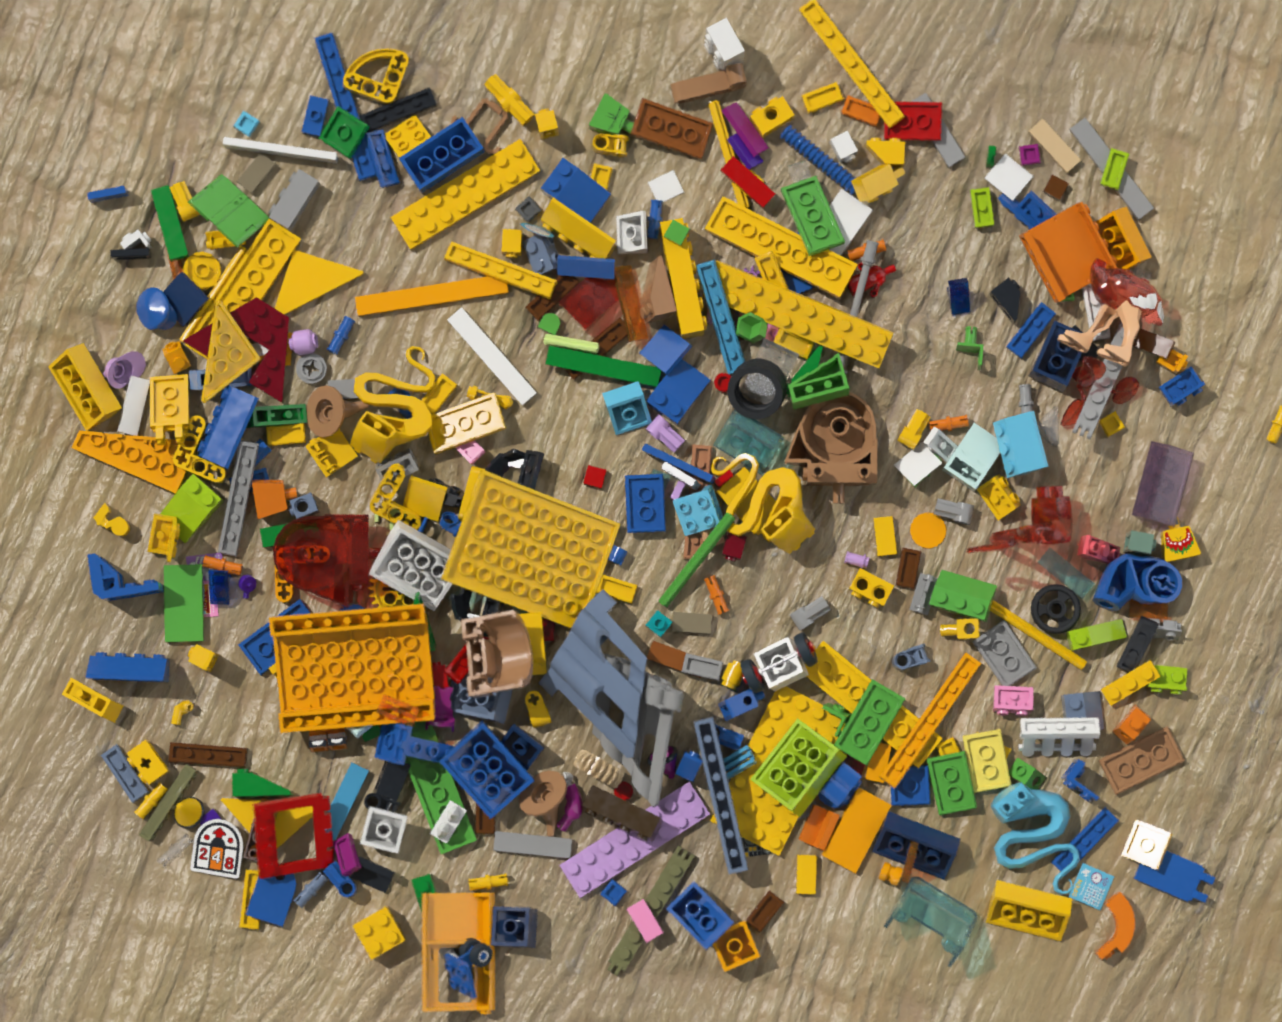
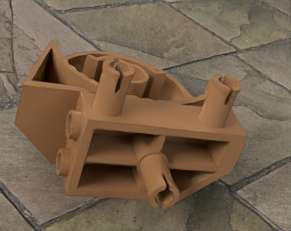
(836, 457)

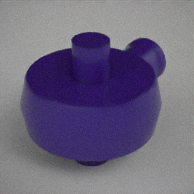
(247, 584)

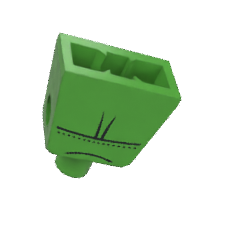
(611, 117)

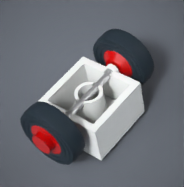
(780, 663)

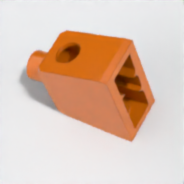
(271, 496)
(1132, 724)

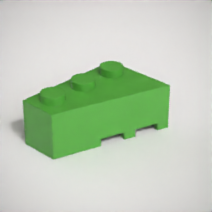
(820, 385)

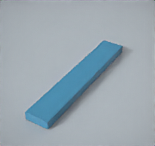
(720, 315)

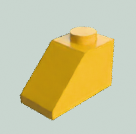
(546, 124)
(202, 657)

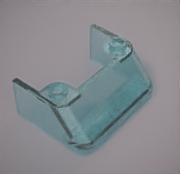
(937, 912)

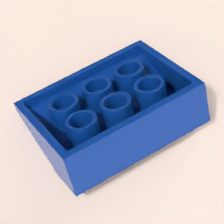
(486, 769)

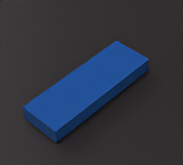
(381, 158)
(586, 267)
(1030, 330)

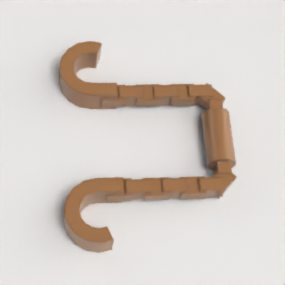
(496, 108)

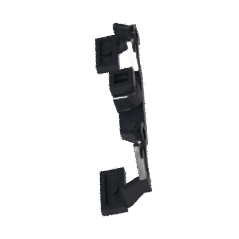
(530, 467)

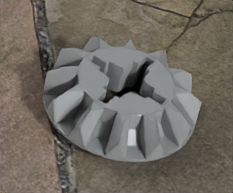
(307, 360)

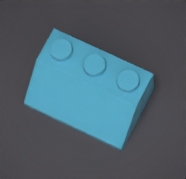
(1020, 444)

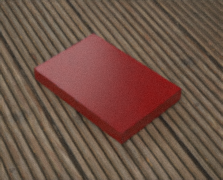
(920, 123)

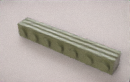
(168, 803)

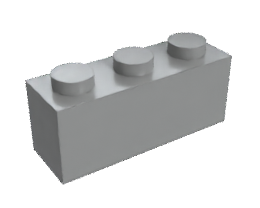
(293, 199)

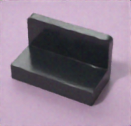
(391, 780)
(373, 875)

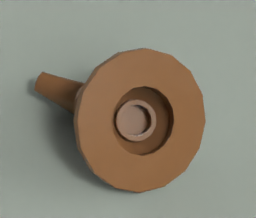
(328, 410)
(544, 797)

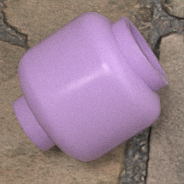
(303, 342)

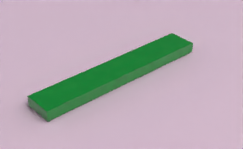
(602, 366)

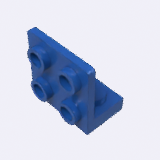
(1074, 771)

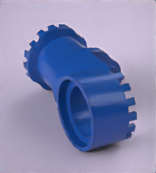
(454, 527)

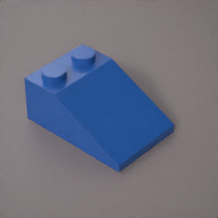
(575, 190)
(678, 392)
(700, 915)

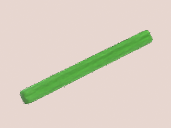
(696, 559)

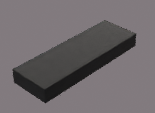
(1137, 644)

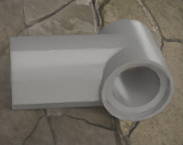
(959, 511)
(806, 615)

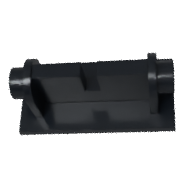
(452, 495)

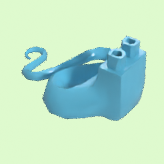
(1021, 802)

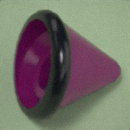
(670, 763)

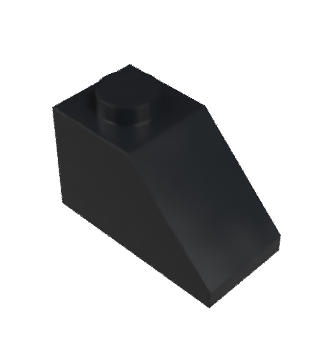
(1007, 298)

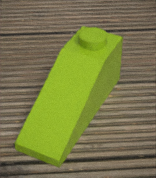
(1096, 634)

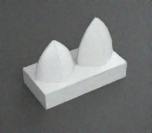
(448, 822)

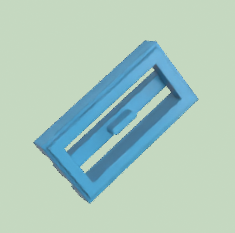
(735, 756)

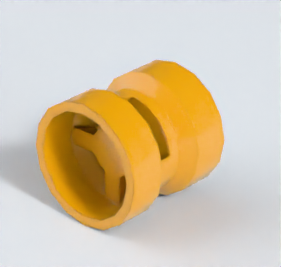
(890, 873)

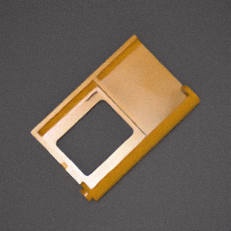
(447, 923)

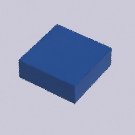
(613, 892)

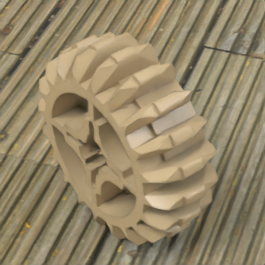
(598, 768)

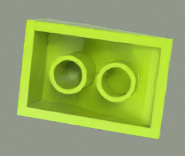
(192, 506)

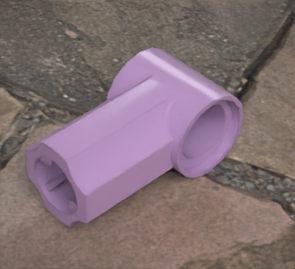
(662, 431)

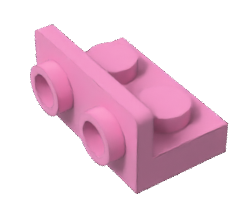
(1013, 700)

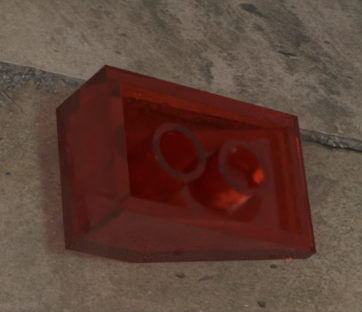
(590, 301)

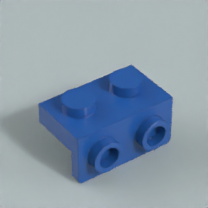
(1181, 387)

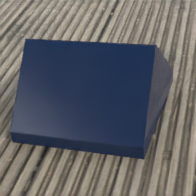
(522, 746)

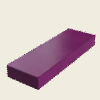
(745, 129)

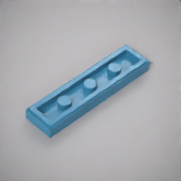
(346, 796)

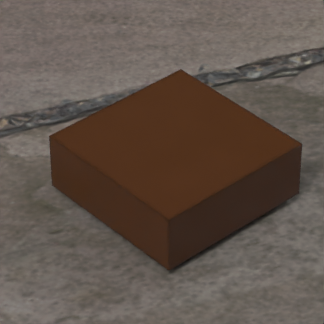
(1055, 187)

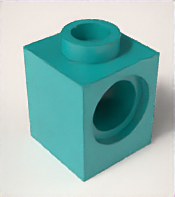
(658, 624)

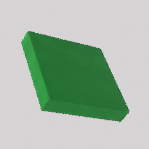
(344, 132)

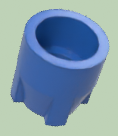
(617, 555)

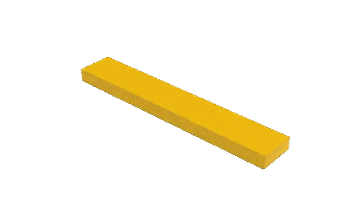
(500, 270)

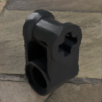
(383, 803)

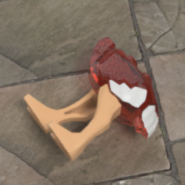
(1120, 297)

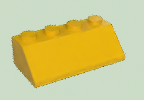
(577, 231)
(84, 386)
(1029, 910)

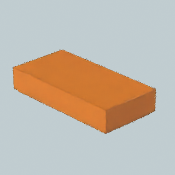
(860, 111)

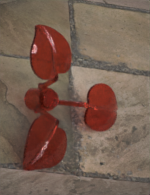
(1085, 376)

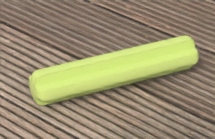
(571, 343)

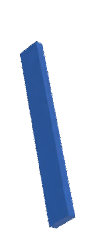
(335, 73)

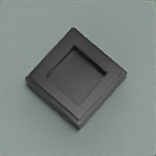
(528, 209)

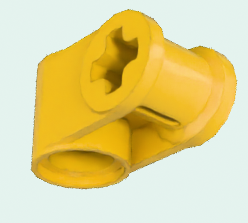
(612, 145)
(537, 713)

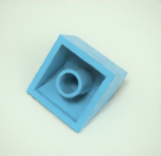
(627, 408)

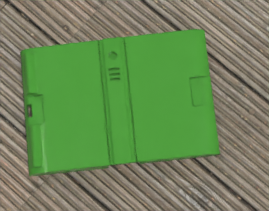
(229, 210)

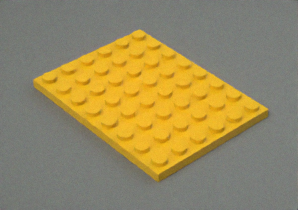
(529, 550)

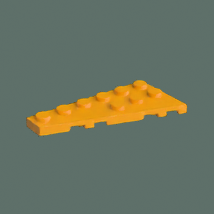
(136, 456)

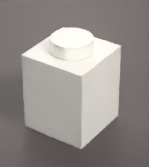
(844, 147)

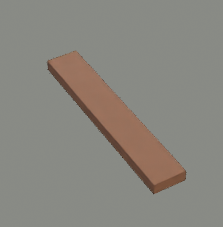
(701, 459)

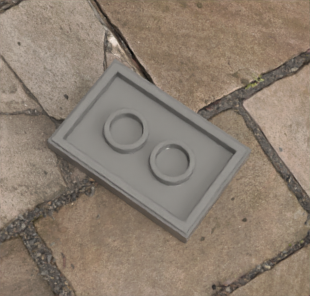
(1004, 654)

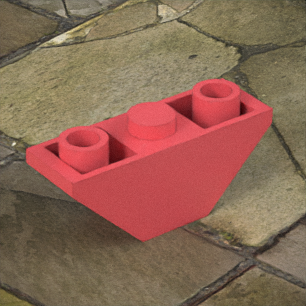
(1097, 549)

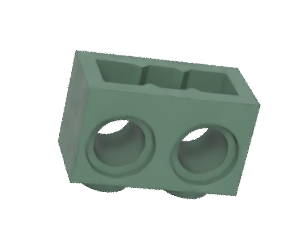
(1139, 543)

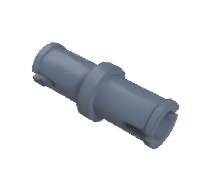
(310, 890)

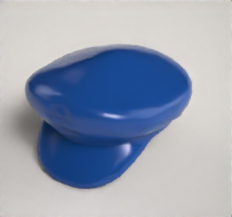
(155, 310)

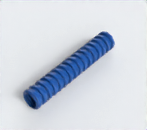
(818, 158)

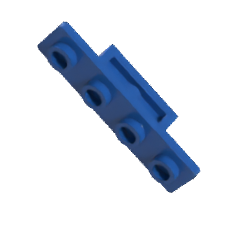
(1030, 210)

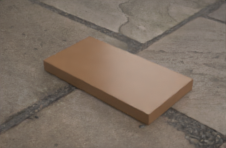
(1141, 760)

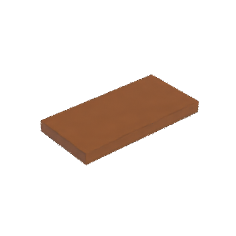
(671, 128)

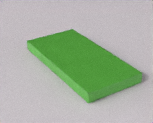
(812, 216)
(183, 603)
(869, 722)

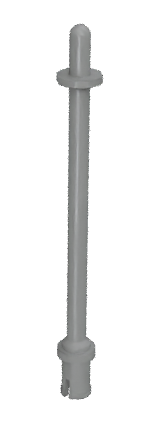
(867, 261)

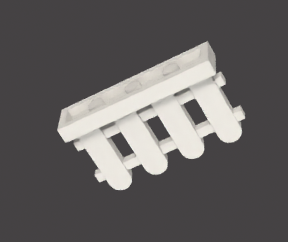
(1058, 728)

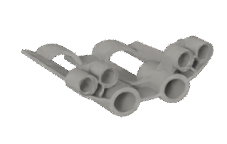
(654, 718)

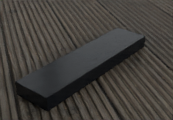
(399, 110)

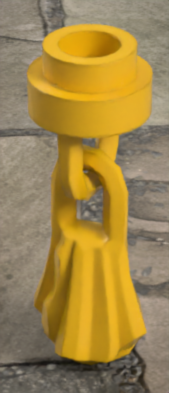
(504, 401)

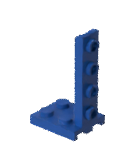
(396, 744)

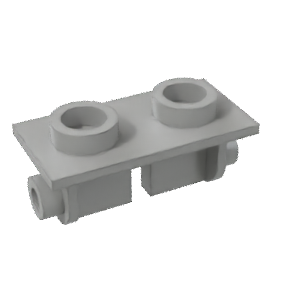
(923, 594)
(1170, 630)

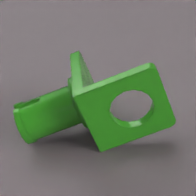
(970, 345)

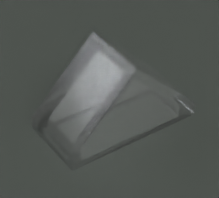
(1049, 427)

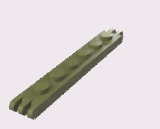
(655, 901)

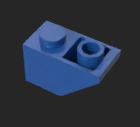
(689, 766)

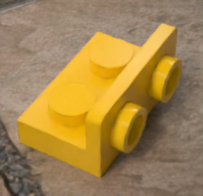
(999, 496)

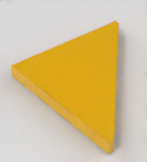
(309, 279)
(228, 353)
(286, 823)

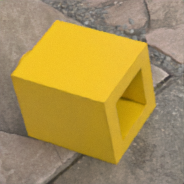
(511, 243)

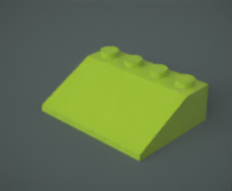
(798, 767)

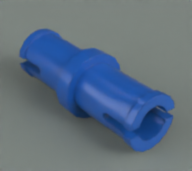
(654, 219)
(340, 335)

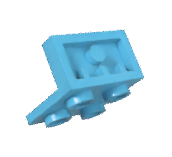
(698, 511)

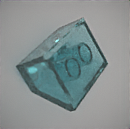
(750, 437)

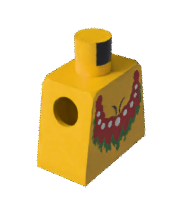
(1178, 543)

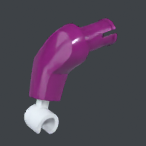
(574, 803)

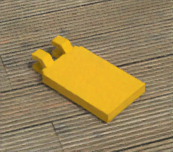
(169, 406)
(731, 488)

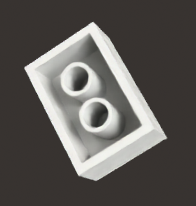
(723, 44)

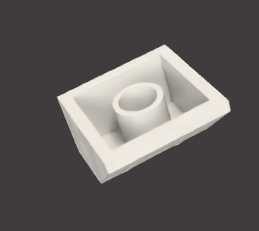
(383, 829)

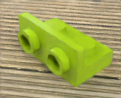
(1171, 679)

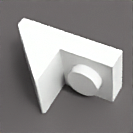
(940, 444)

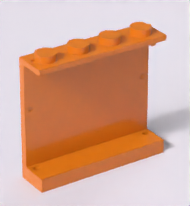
(1066, 249)

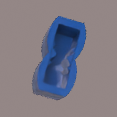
(841, 784)

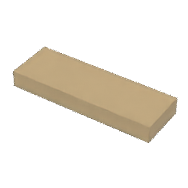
(1054, 146)

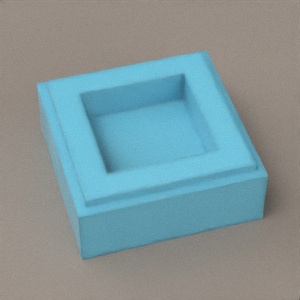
(246, 123)

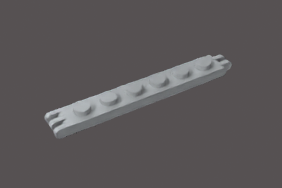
(1099, 392)

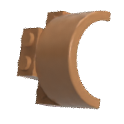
(503, 658)

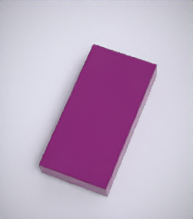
(347, 855)

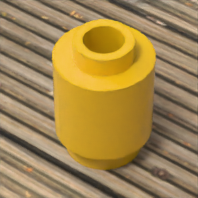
(732, 676)

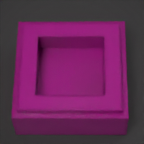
(1029, 154)

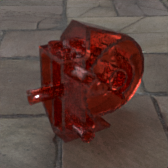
(336, 541)

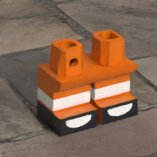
(321, 739)

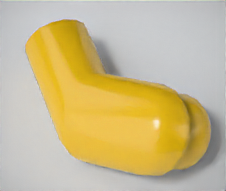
(181, 709)

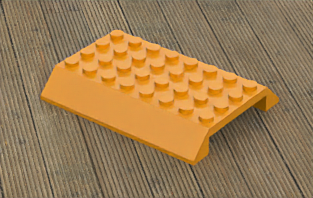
(344, 662)

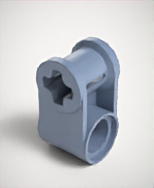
(912, 657)

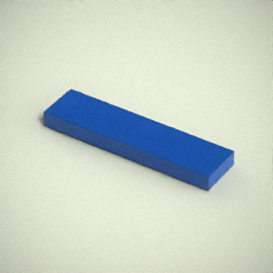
(678, 463)
(1087, 838)

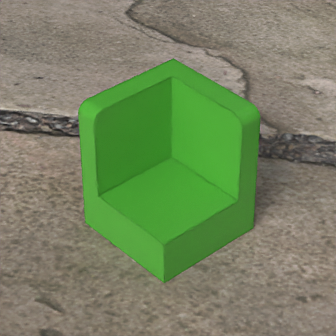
(751, 327)

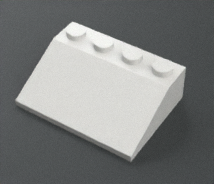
(413, 564)

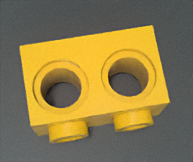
(873, 582)

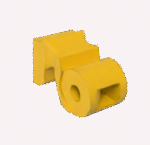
(118, 525)

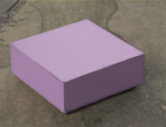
(677, 490)

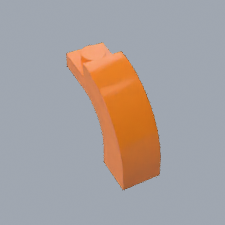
(1124, 929)

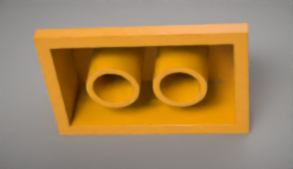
(1123, 238)

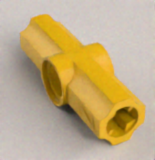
(509, 100)

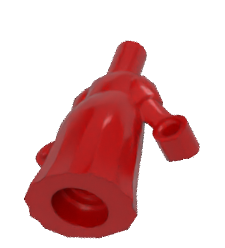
(875, 278)

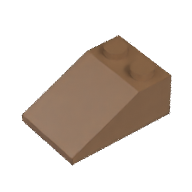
(657, 295)

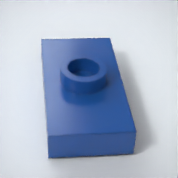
(315, 116)

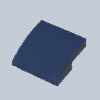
(185, 298)

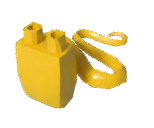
(379, 434)
(787, 522)

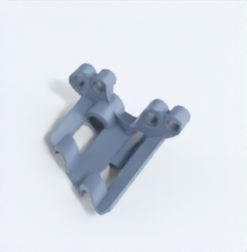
(583, 672)

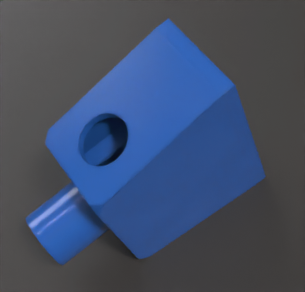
(735, 706)

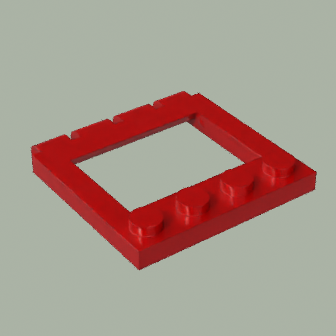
(266, 835)

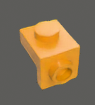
(176, 357)
(1175, 362)

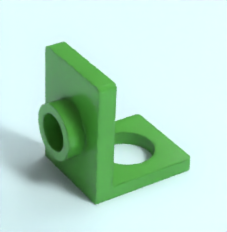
(840, 712)
(1026, 774)

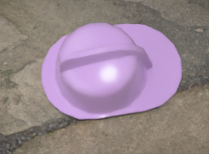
(121, 368)

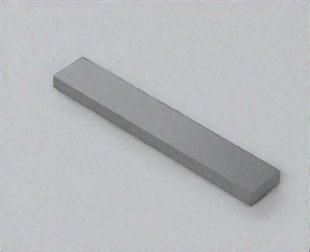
(1099, 154)
(238, 498)

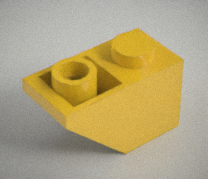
(887, 152)

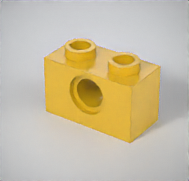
(766, 126)

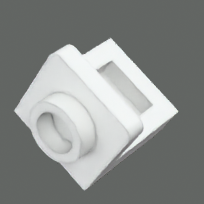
(131, 240)

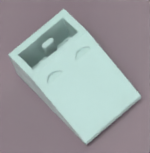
(973, 457)

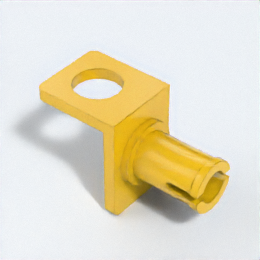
(960, 629)

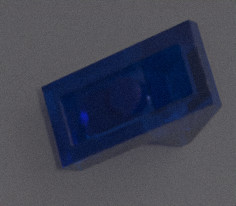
(958, 296)
(219, 587)

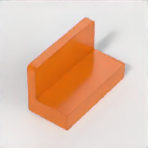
(818, 827)

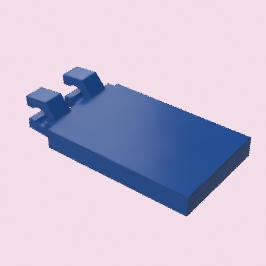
(1176, 877)

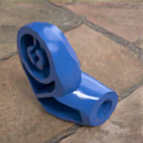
(1137, 578)

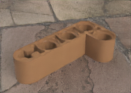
(709, 85)

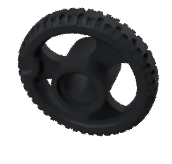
(1063, 594)

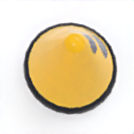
(189, 812)

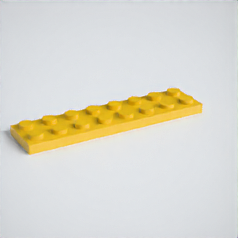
(465, 194)
(760, 235)
(255, 271)
(847, 685)

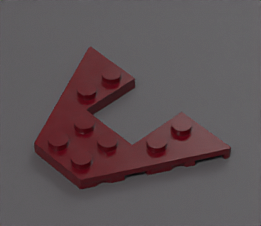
(267, 328)

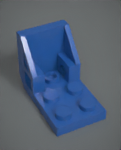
(104, 574)

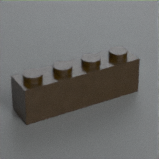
(622, 813)

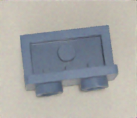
(541, 253)

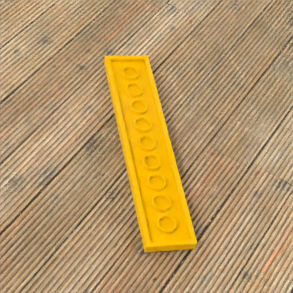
(804, 316)

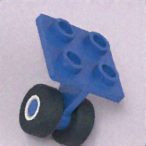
(471, 953)

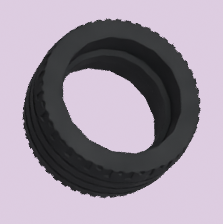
(750, 409)

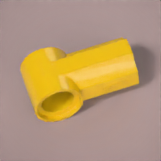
(182, 196)
(912, 432)

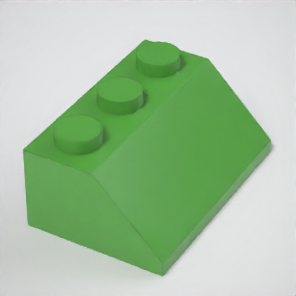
(963, 595)

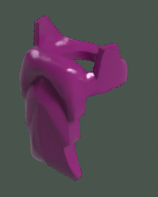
(443, 709)

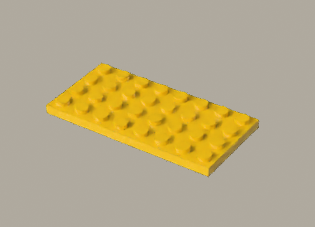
(758, 813)

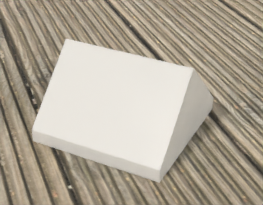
(632, 233)

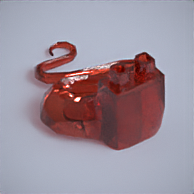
(1050, 523)

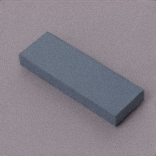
(125, 773)

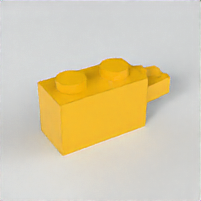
(876, 182)

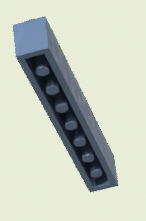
(721, 795)

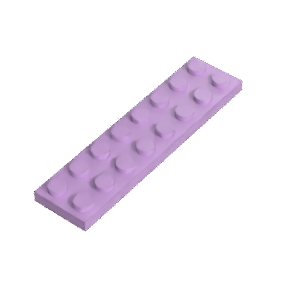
(621, 850)

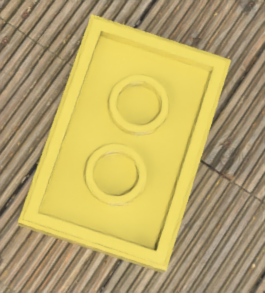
(986, 760)

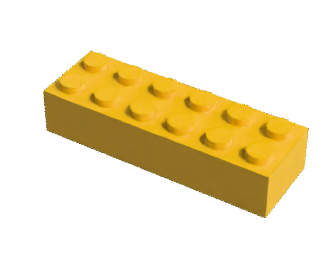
(683, 285)

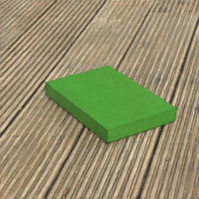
(952, 782)

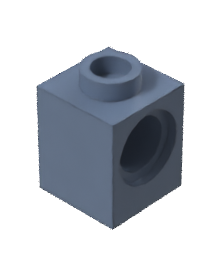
(312, 506)

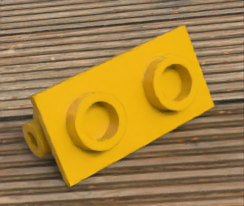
(216, 239)

